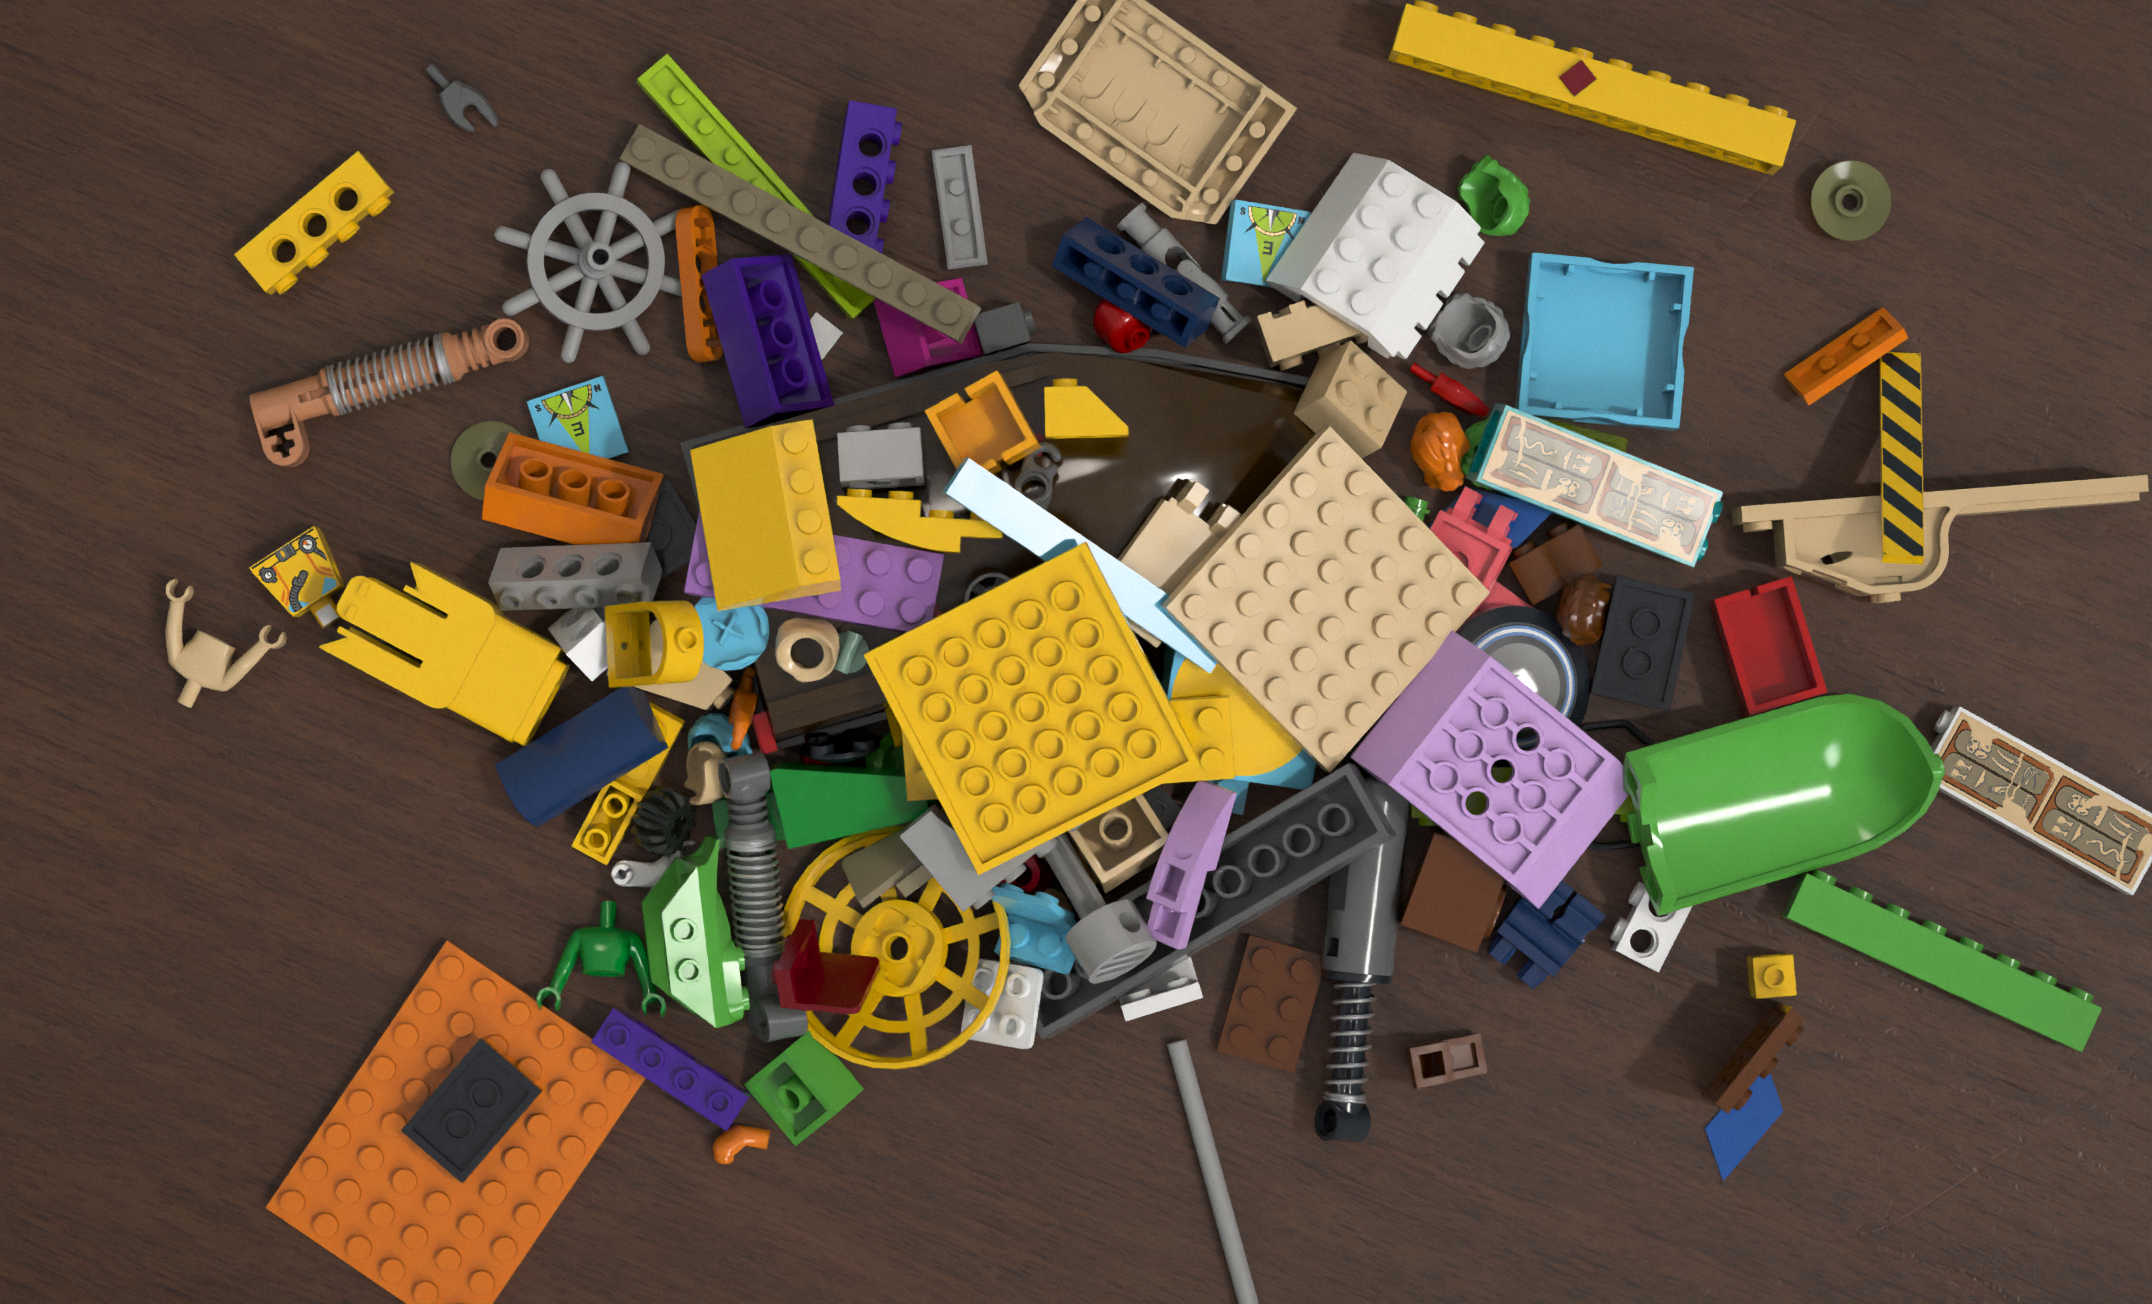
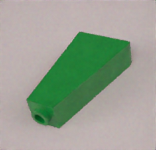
(840, 801)

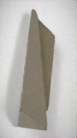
(882, 866)

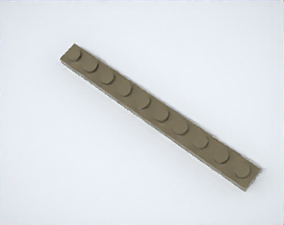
(800, 234)

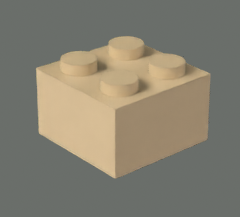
(1352, 398)
(1120, 842)

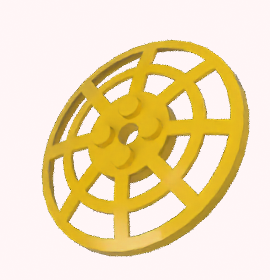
(902, 977)

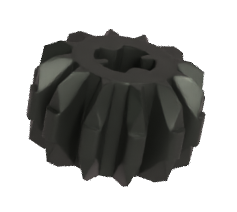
(663, 820)

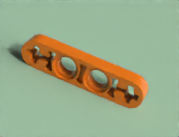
(694, 225)

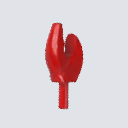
(1452, 392)

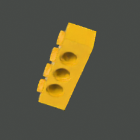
(260, 253)

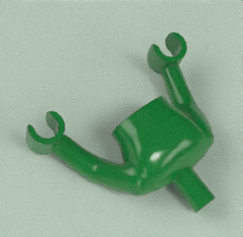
(603, 954)

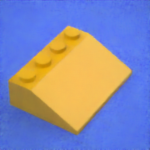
(766, 516)

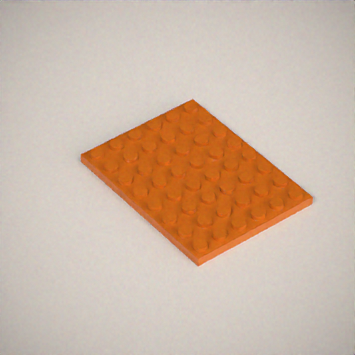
(391, 1205)

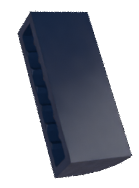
(582, 755)

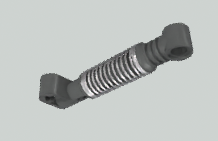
(744, 784)

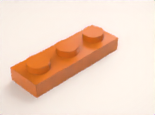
(1846, 356)

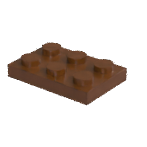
(1271, 1004)

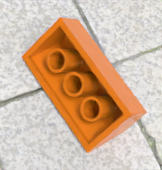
(569, 494)

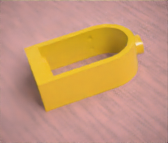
(681, 643)

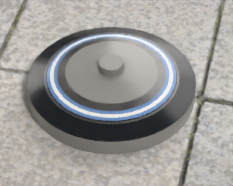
(1538, 654)

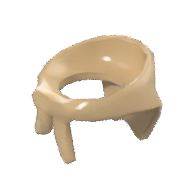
(816, 629)

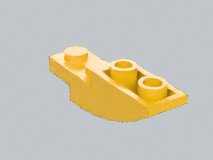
(902, 521)
(618, 801)

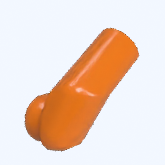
(737, 1138)

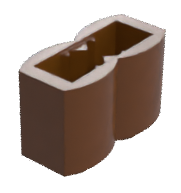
(1555, 563)

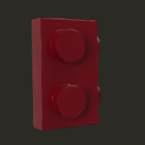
(821, 979)

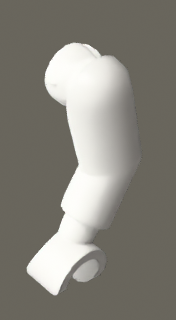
(643, 873)

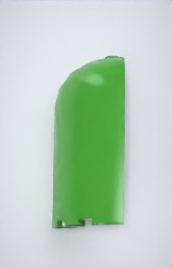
(1775, 796)

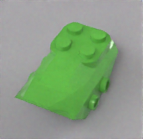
(692, 941)

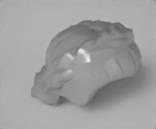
(1469, 331)

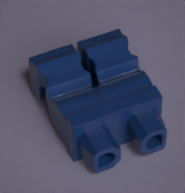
(1544, 941)

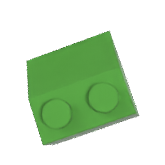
(803, 1087)

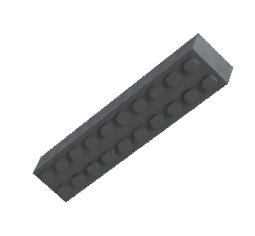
(1254, 873)

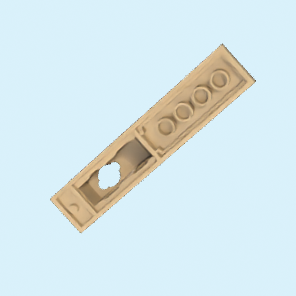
(1852, 529)

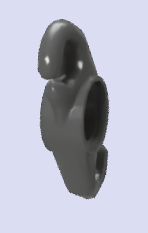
(1031, 471)

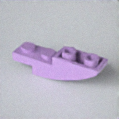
(1183, 864)

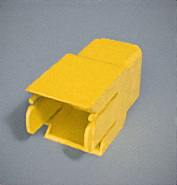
(470, 659)

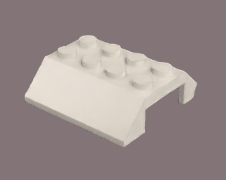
(1379, 253)

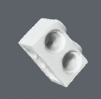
(583, 639)
(1661, 929)

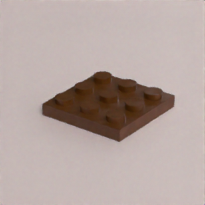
(1754, 1057)

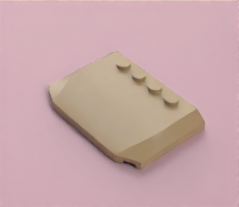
(1154, 106)

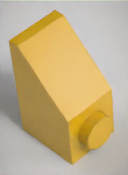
(1078, 413)

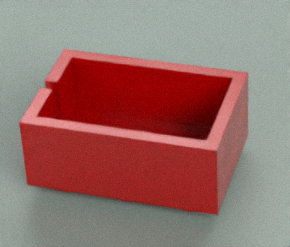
(1767, 646)

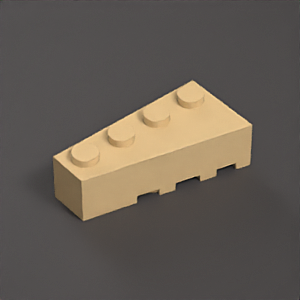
(1302, 331)

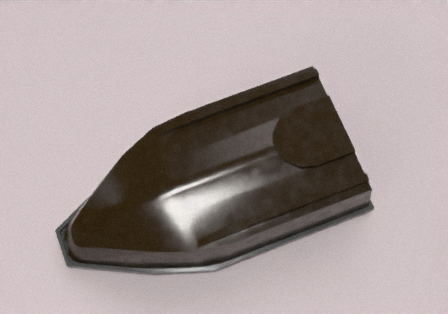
(1184, 421)

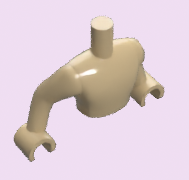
(205, 658)

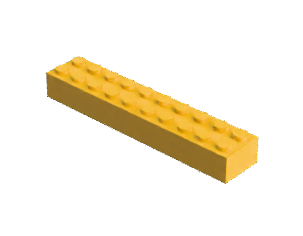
(1617, 99)

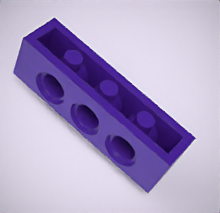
(877, 125)
(671, 1067)

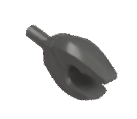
(457, 97)

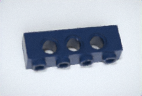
(1135, 282)

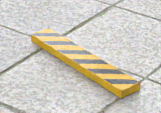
(1901, 458)

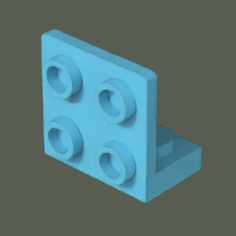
(1036, 928)

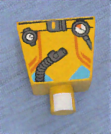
(303, 576)

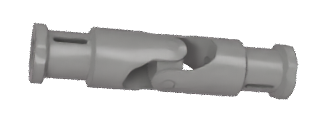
(1160, 243)

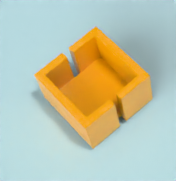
(984, 428)

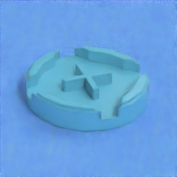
(732, 636)

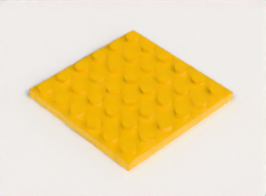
(1032, 708)

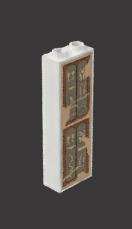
(2043, 800)

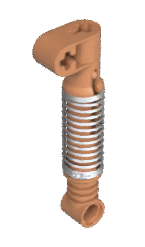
(391, 373)

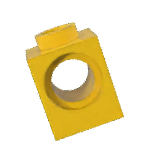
(1771, 975)

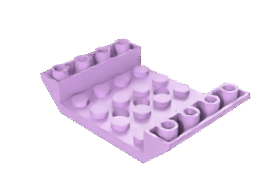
(1441, 747)

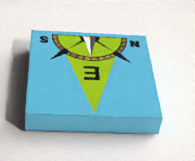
(1258, 240)
(580, 419)

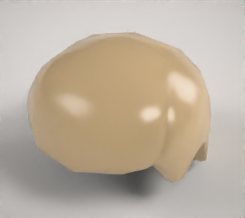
(703, 772)

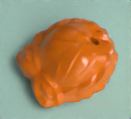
(1438, 450)

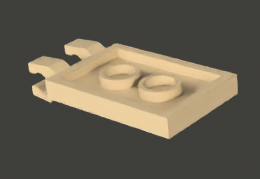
(1175, 542)

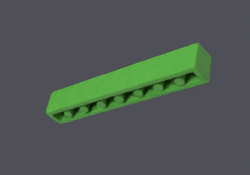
(1942, 961)

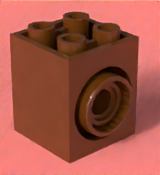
(1452, 894)

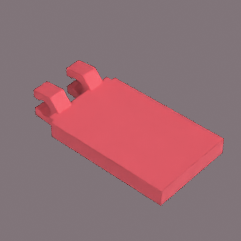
(1478, 547)

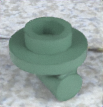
(851, 652)

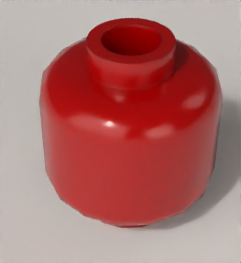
(1119, 329)

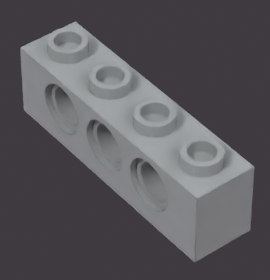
(574, 576)

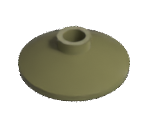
(1868, 190)
(469, 451)

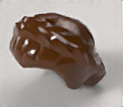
(1583, 609)

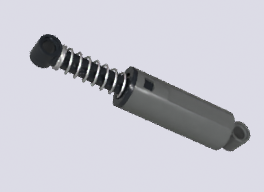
(1360, 953)

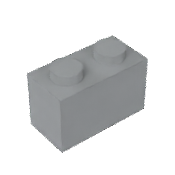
(881, 457)

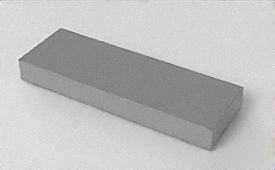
(959, 207)

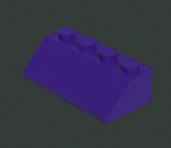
(767, 339)

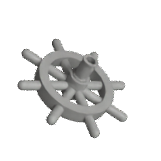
(593, 262)

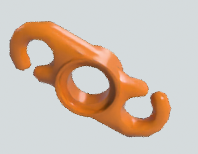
(742, 708)

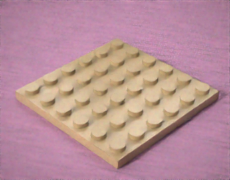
(1325, 598)

